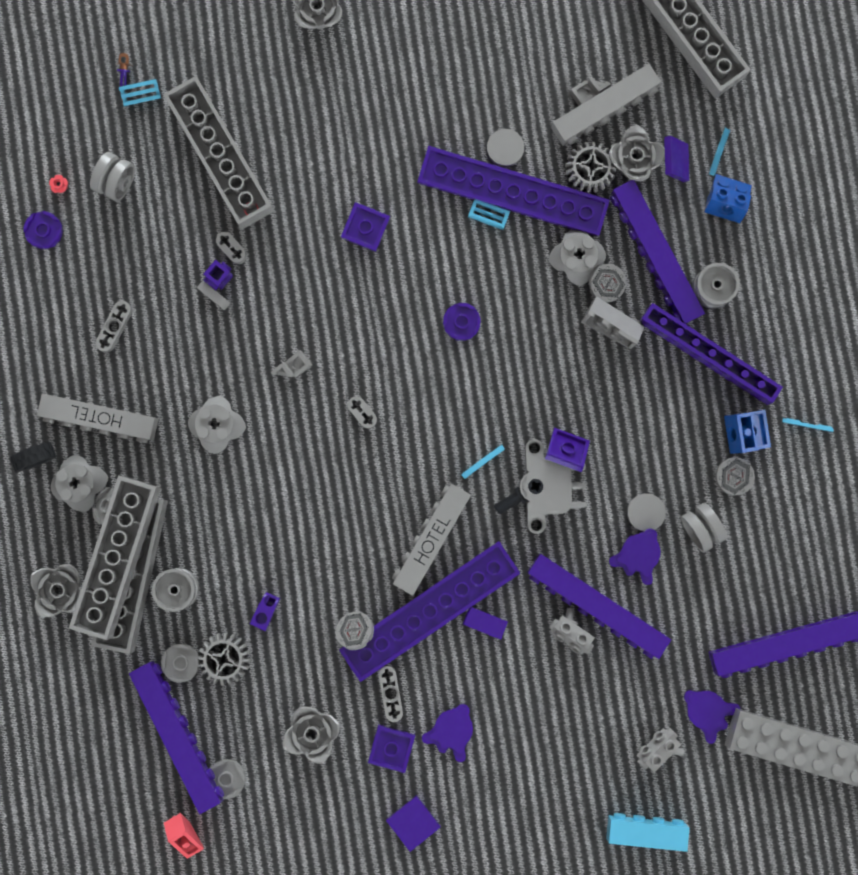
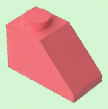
(182, 836)

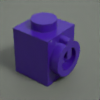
(218, 275)

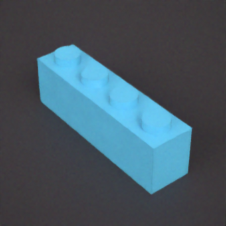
(647, 832)

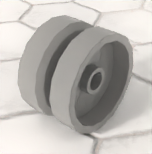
(112, 176)
(724, 278)
(704, 527)
(170, 579)

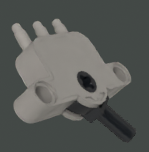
(553, 493)

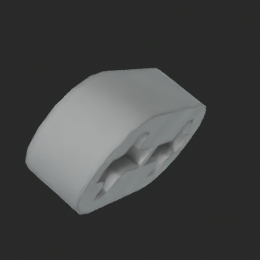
(234, 245)
(213, 295)
(358, 415)

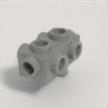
(568, 631)
(659, 749)

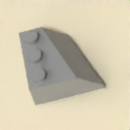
(613, 323)

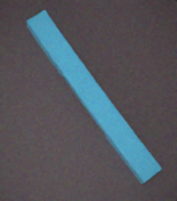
(719, 151)
(797, 422)
(484, 460)

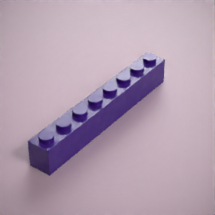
(656, 252)
(710, 354)
(602, 608)
(785, 644)
(177, 737)

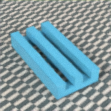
(124, 96)
(485, 220)

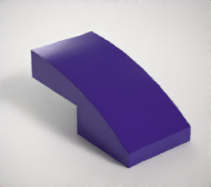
(485, 622)

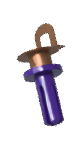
(123, 69)

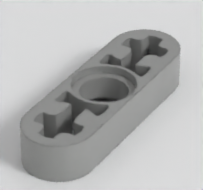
(113, 341)
(398, 707)

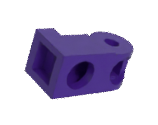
(265, 611)

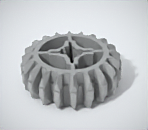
(583, 167)
(231, 660)

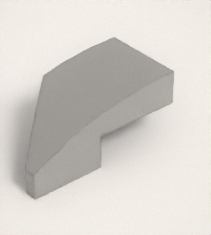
(587, 90)
(293, 366)

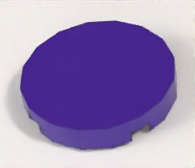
(43, 230)
(461, 321)

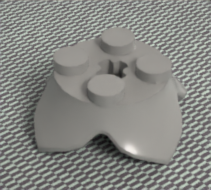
(312, 18)
(636, 142)
(577, 270)
(230, 425)
(91, 482)
(44, 584)
(297, 740)

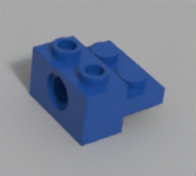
(728, 199)
(747, 431)

